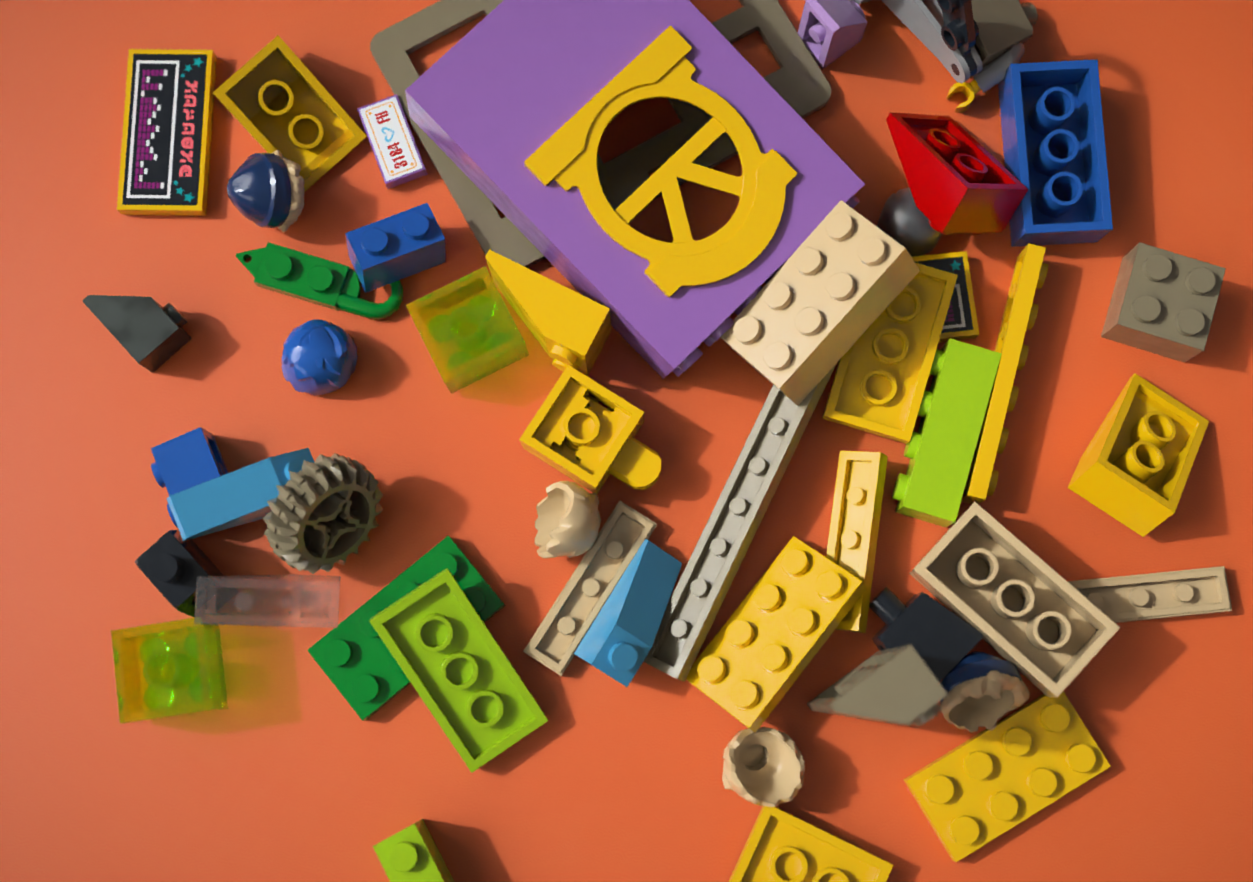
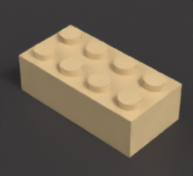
(821, 302)
(1014, 601)

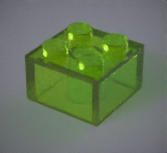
(467, 329)
(168, 670)

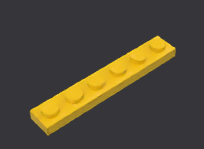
(1017, 317)

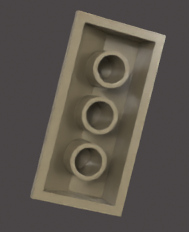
(885, 688)

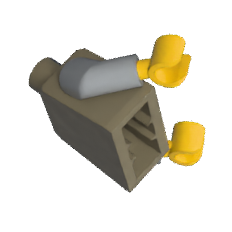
(1002, 32)

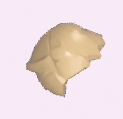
(566, 520)
(763, 767)

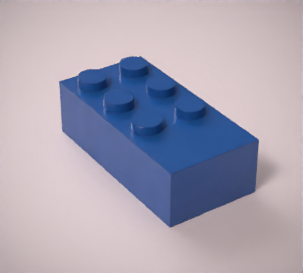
(1056, 151)

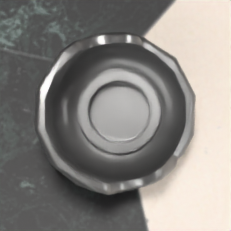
(907, 224)

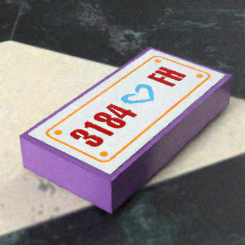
(392, 141)

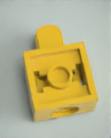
(588, 439)

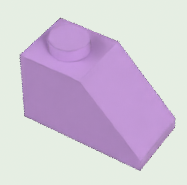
(831, 28)

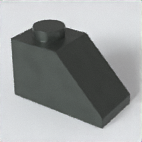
(141, 326)

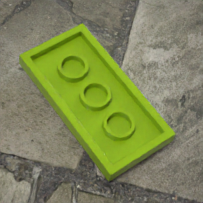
(458, 669)

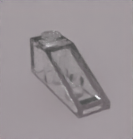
(268, 600)

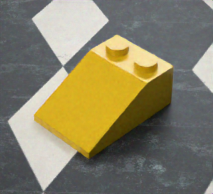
(290, 111)
(561, 320)
(1140, 457)

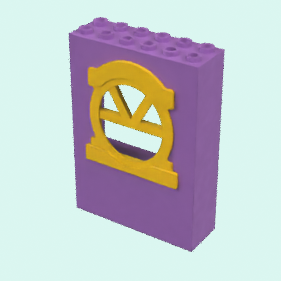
(524, 122)

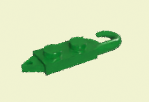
(315, 281)

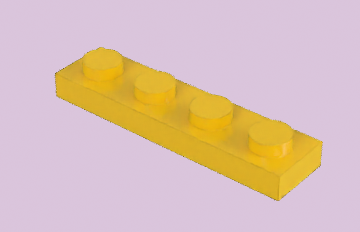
(856, 524)

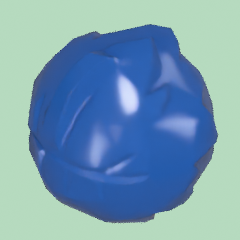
(318, 357)

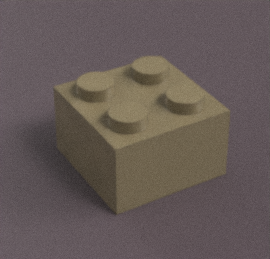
(1163, 302)

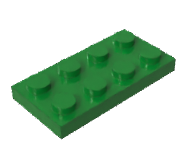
(357, 656)

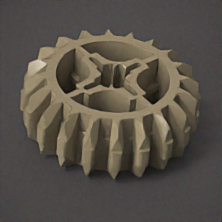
(323, 513)

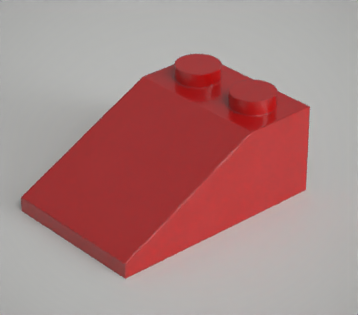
(953, 175)

